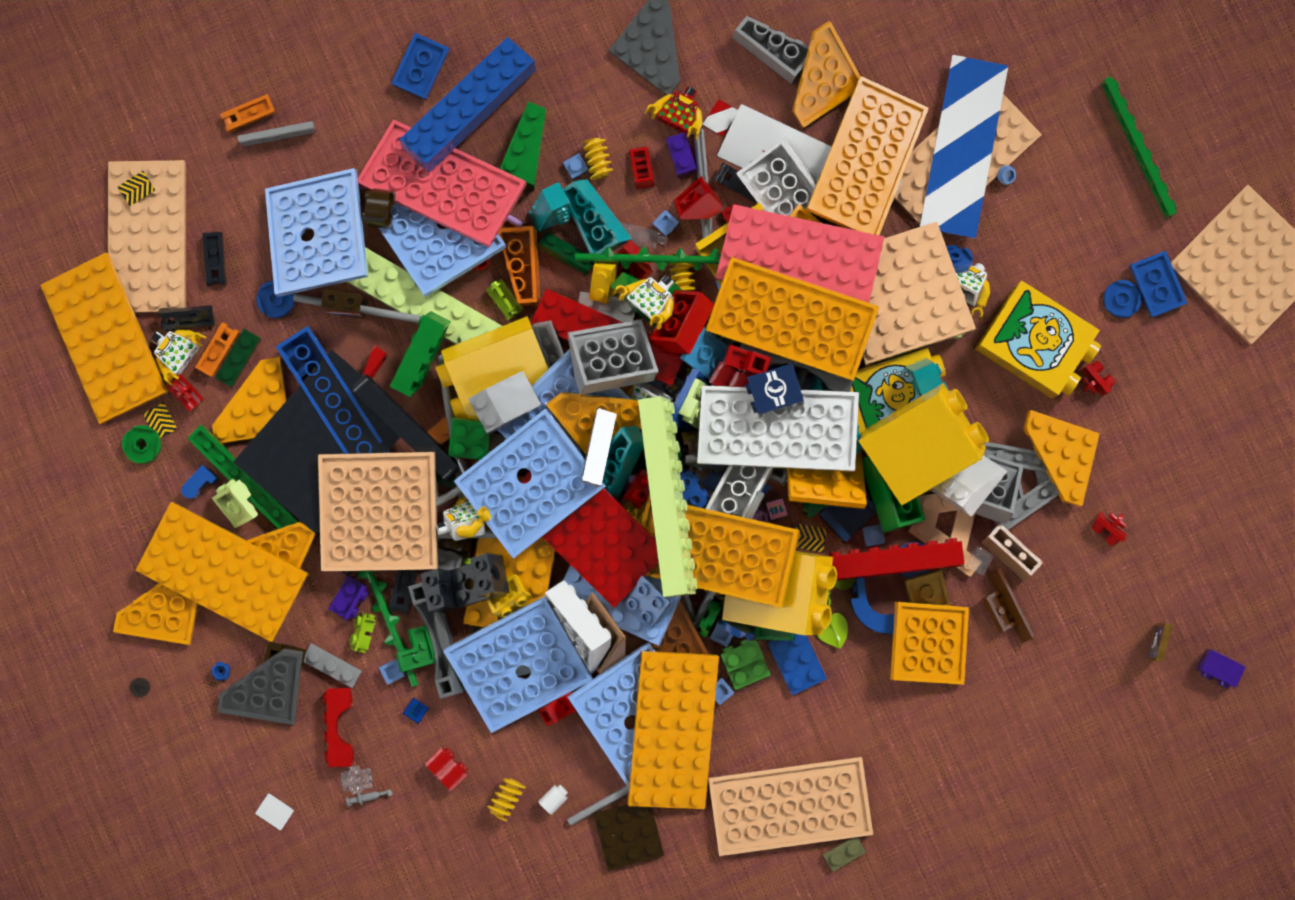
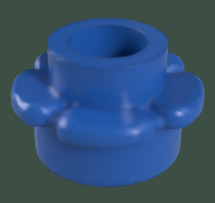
(216, 671)

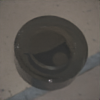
(140, 687)

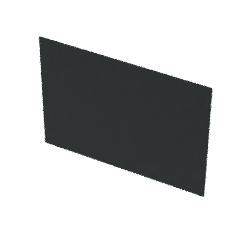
(288, 446)

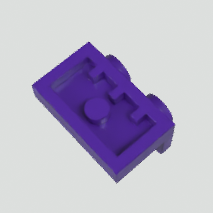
(348, 598)

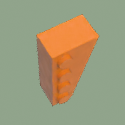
(522, 263)

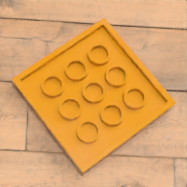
(828, 486)
(929, 643)

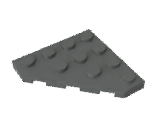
(650, 46)
(267, 691)

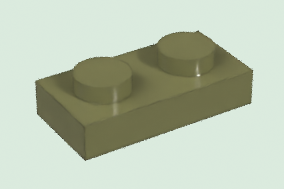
(844, 853)

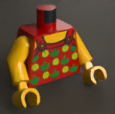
(679, 112)

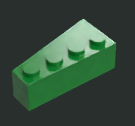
(526, 145)
(420, 353)

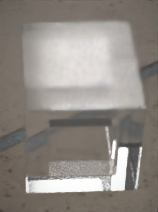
(979, 560)

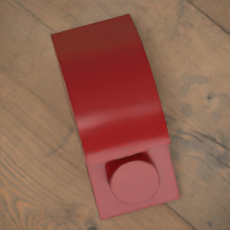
(746, 361)
(556, 710)

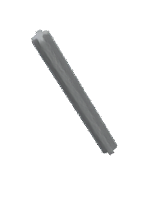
(701, 165)

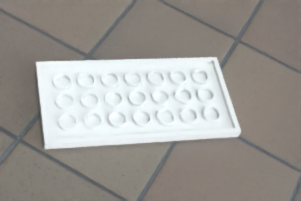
(795, 437)

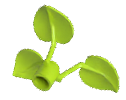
(837, 630)

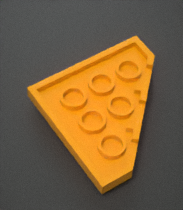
(826, 76)
(253, 403)
(578, 413)
(1065, 452)
(287, 543)
(159, 616)

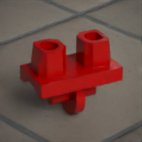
(1094, 381)
(185, 393)
(638, 489)
(1116, 533)

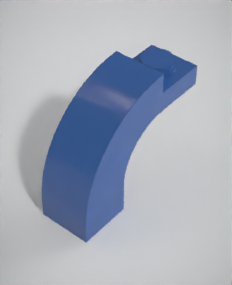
(865, 614)

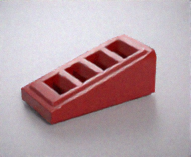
(645, 179)
(375, 361)

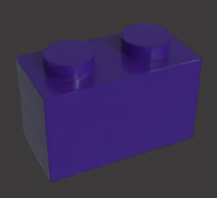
(681, 155)
(1220, 668)

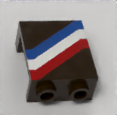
(343, 303)

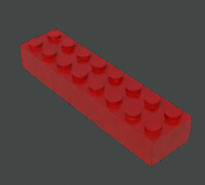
(573, 316)
(898, 560)

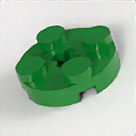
(135, 435)
(712, 613)

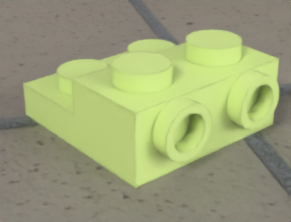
(692, 405)
(233, 502)

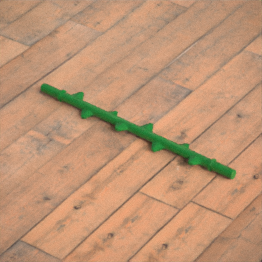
(644, 256)
(390, 620)

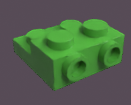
(744, 663)

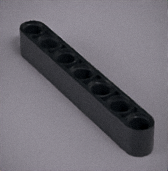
(404, 425)

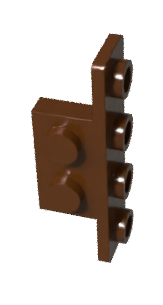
(1005, 608)

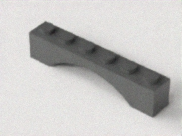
(833, 382)
(438, 627)

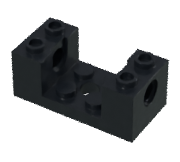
(450, 590)

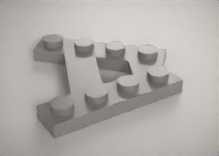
(1036, 497)

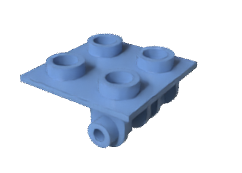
(646, 602)

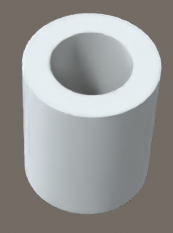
(553, 799)

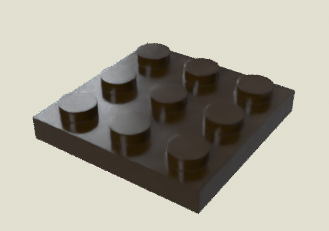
(628, 835)

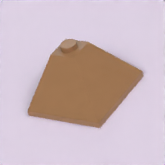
(617, 649)

